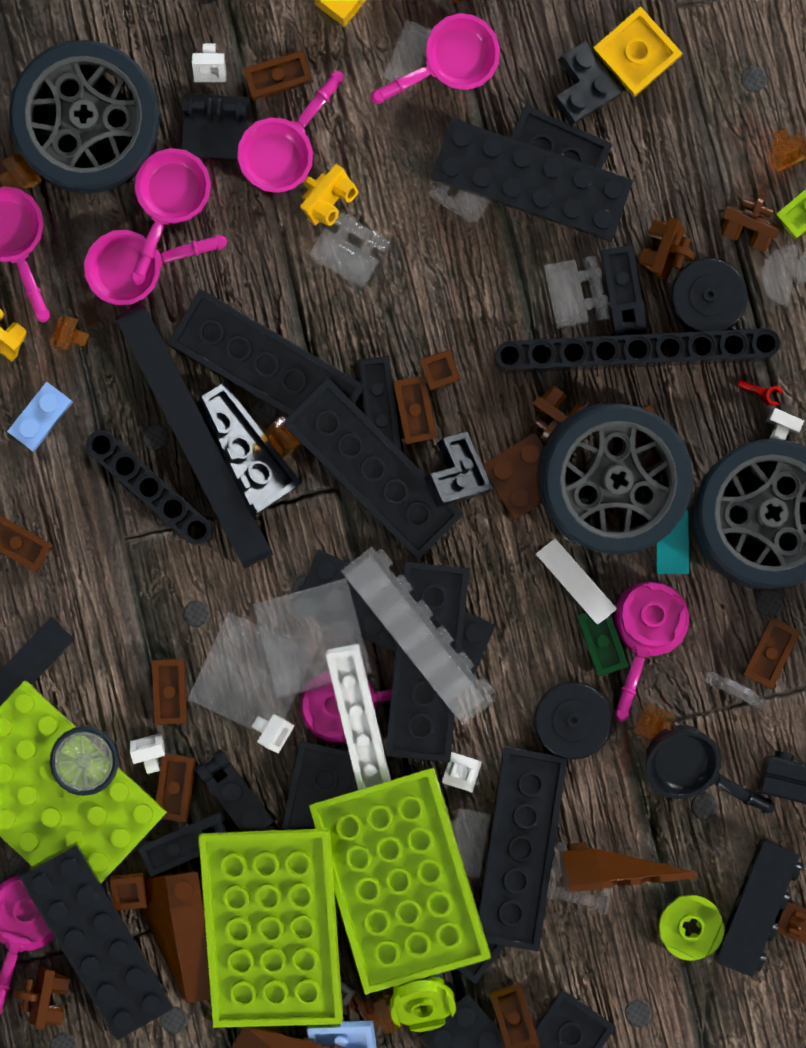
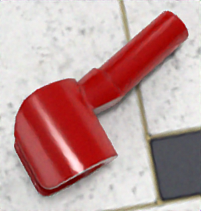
(760, 391)

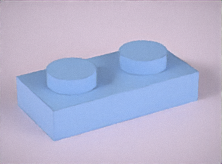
(40, 416)
(348, 1034)

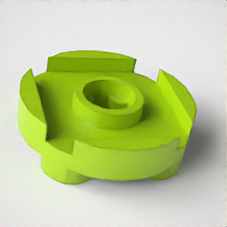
(708, 920)
(410, 996)

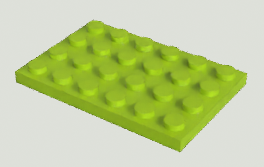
(42, 816)
(401, 882)
(271, 928)

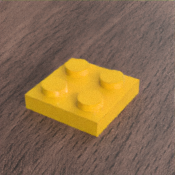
(637, 51)

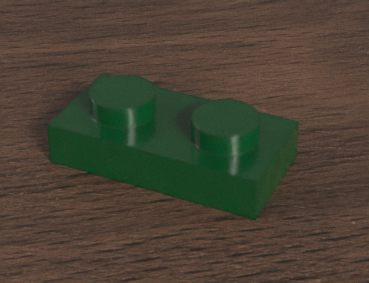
(602, 644)

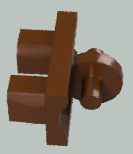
(763, 230)
(672, 249)
(548, 406)
(41, 1011)

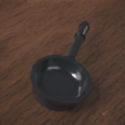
(687, 763)

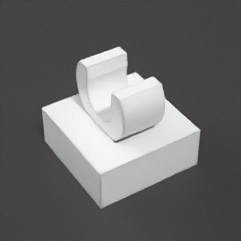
(209, 65)
(783, 424)
(273, 732)
(148, 751)
(461, 772)

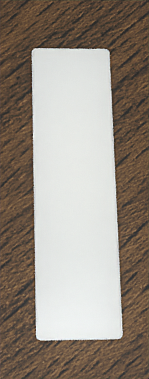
(576, 581)

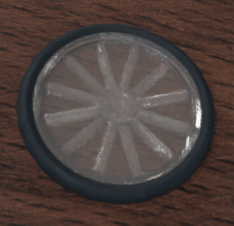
(84, 761)

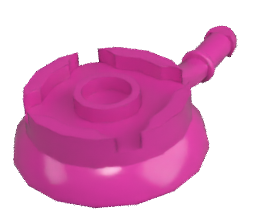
(458, 53)
(277, 151)
(170, 189)
(19, 234)
(115, 257)
(650, 622)
(322, 713)
(20, 928)

